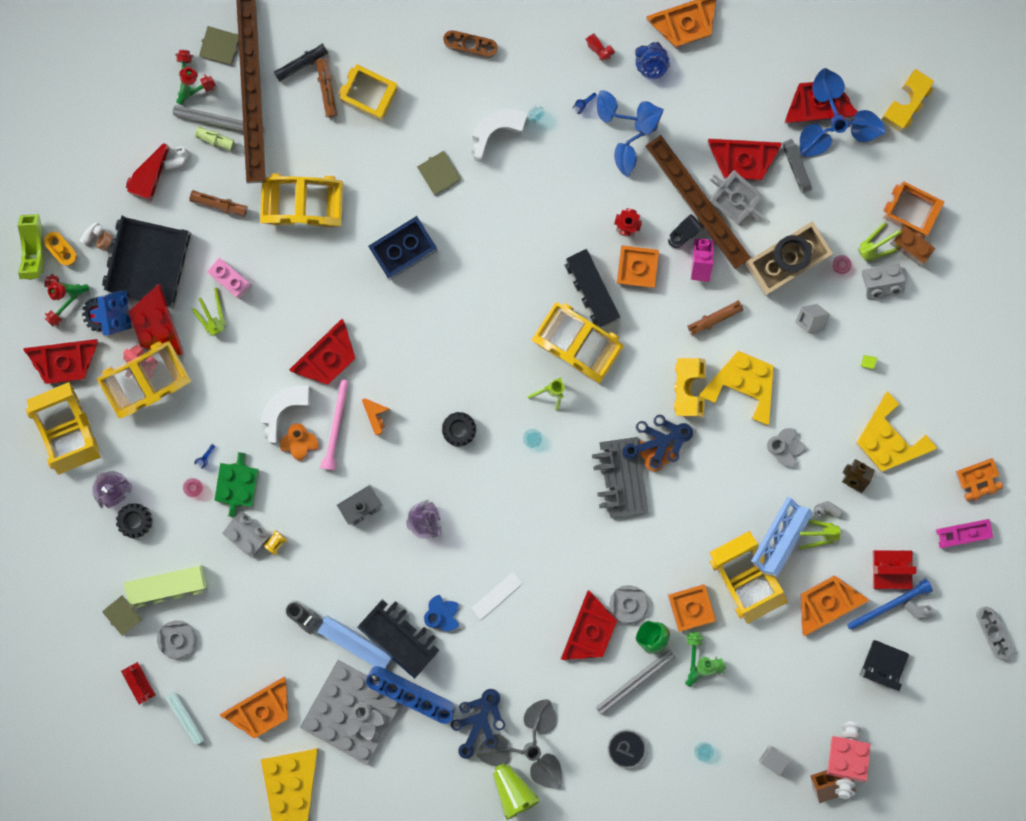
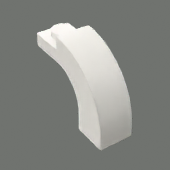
(500, 120)
(278, 404)

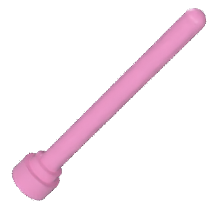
(329, 461)

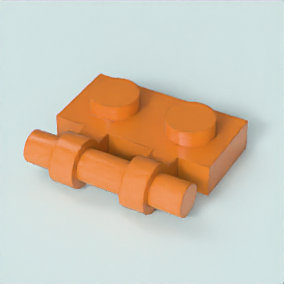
(976, 474)

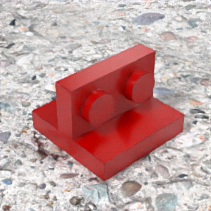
(893, 569)

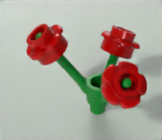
(189, 76)
(57, 291)

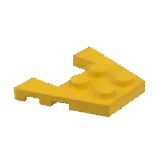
(748, 377)
(884, 444)

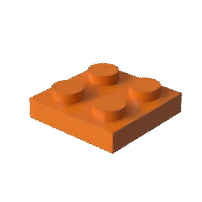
(637, 266)
(691, 607)

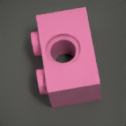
(229, 278)

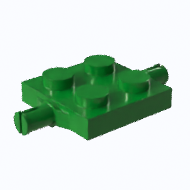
(236, 484)

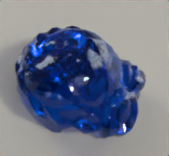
(649, 57)

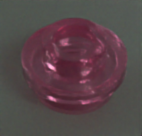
(835, 264)
(186, 487)

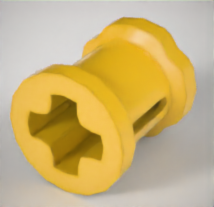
(275, 542)

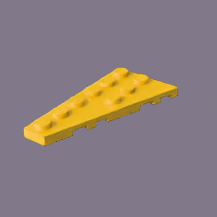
(290, 784)

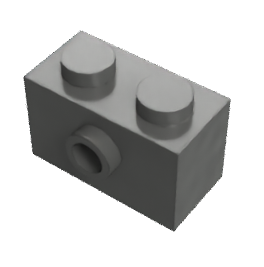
(359, 504)

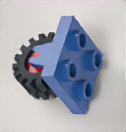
(108, 313)

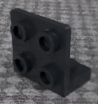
(884, 665)

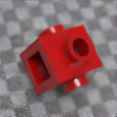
(625, 229)

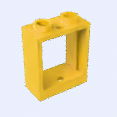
(386, 100)

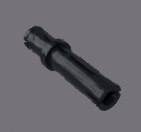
(301, 62)

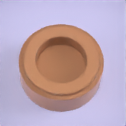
(104, 241)

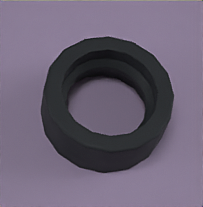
(795, 239)

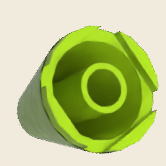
(513, 791)

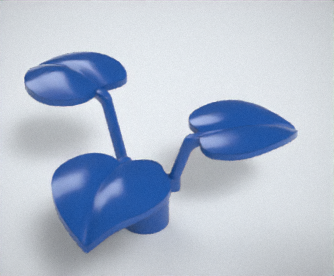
(646, 122)
(865, 124)

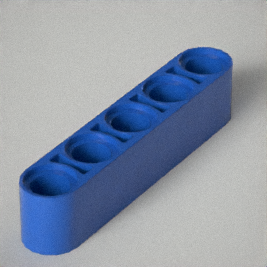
(405, 686)

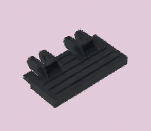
(398, 639)

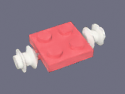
(848, 759)

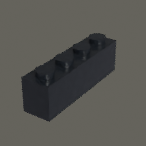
(592, 288)

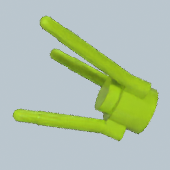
(868, 249)
(213, 325)
(554, 389)
(830, 533)

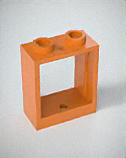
(931, 216)

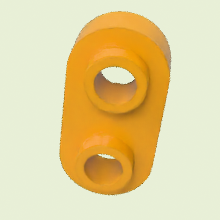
(61, 249)

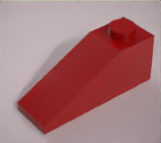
(146, 177)

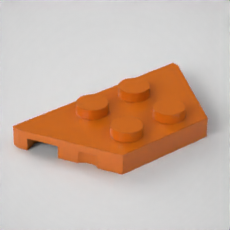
(685, 22)
(827, 602)
(261, 710)

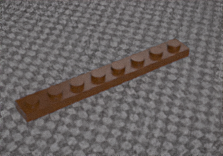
(697, 202)

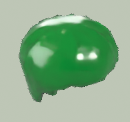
(653, 637)

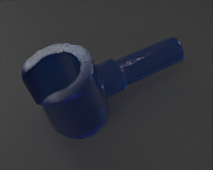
(582, 103)
(204, 458)

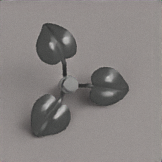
(545, 771)

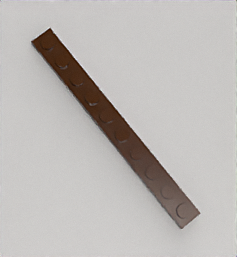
(251, 91)

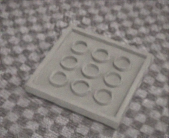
(334, 706)

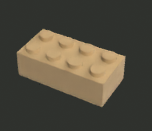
(770, 276)

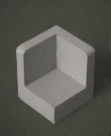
(812, 318)
(774, 760)

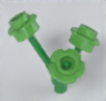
(705, 665)

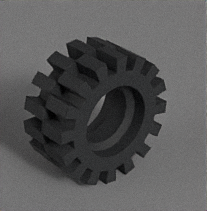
(447, 429)
(145, 520)

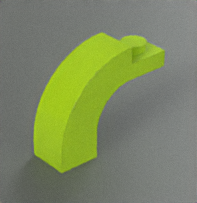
(32, 246)

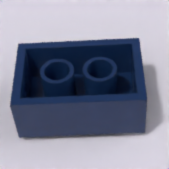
(403, 248)

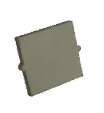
(219, 45)
(439, 172)
(122, 615)

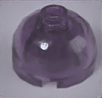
(110, 488)
(423, 520)

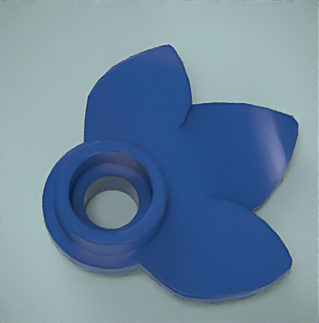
(444, 613)

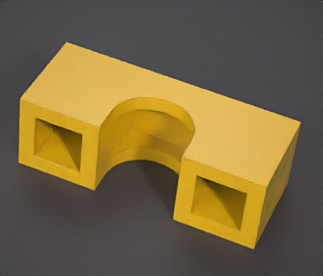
(900, 115)
(687, 371)

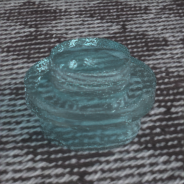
(535, 114)
(532, 438)
(704, 751)

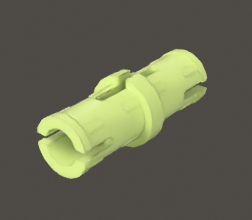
(214, 138)

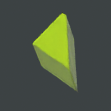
(868, 362)

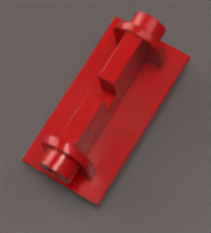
(138, 683)

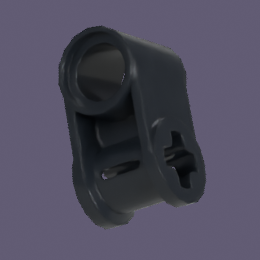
(686, 230)

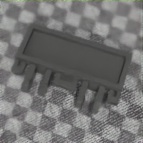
(625, 478)

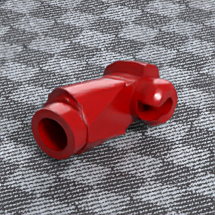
(597, 47)

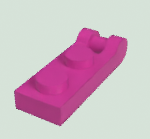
(965, 533)

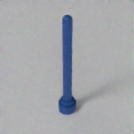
(922, 588)

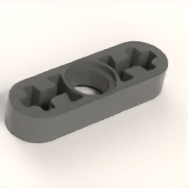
(797, 166)

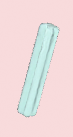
(185, 719)

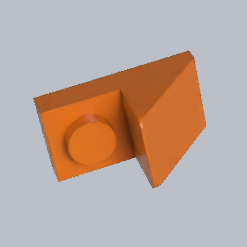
(372, 410)

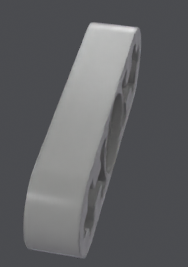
(994, 647)

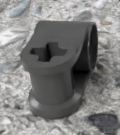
(304, 617)

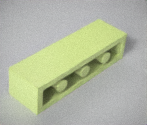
(165, 585)

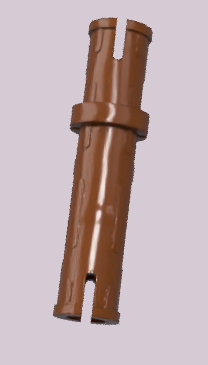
(322, 65)
(226, 206)
(714, 318)

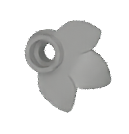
(788, 446)
(363, 723)

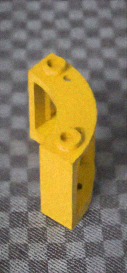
(270, 201)

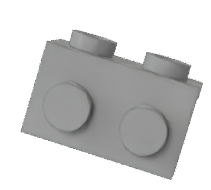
(883, 281)
(246, 534)

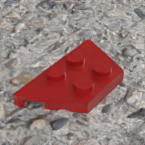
(807, 108)
(745, 157)
(154, 322)
(327, 357)
(62, 361)
(590, 631)

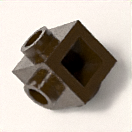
(857, 475)

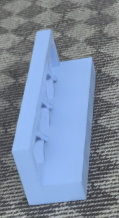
(784, 540)
(353, 642)

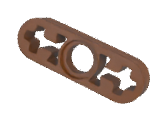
(455, 46)

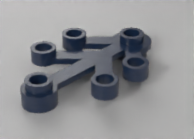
(661, 440)
(480, 721)

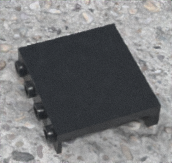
(146, 257)

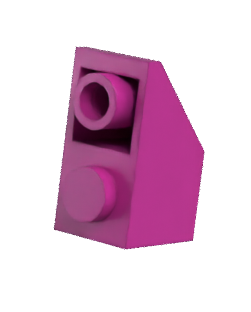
(702, 260)

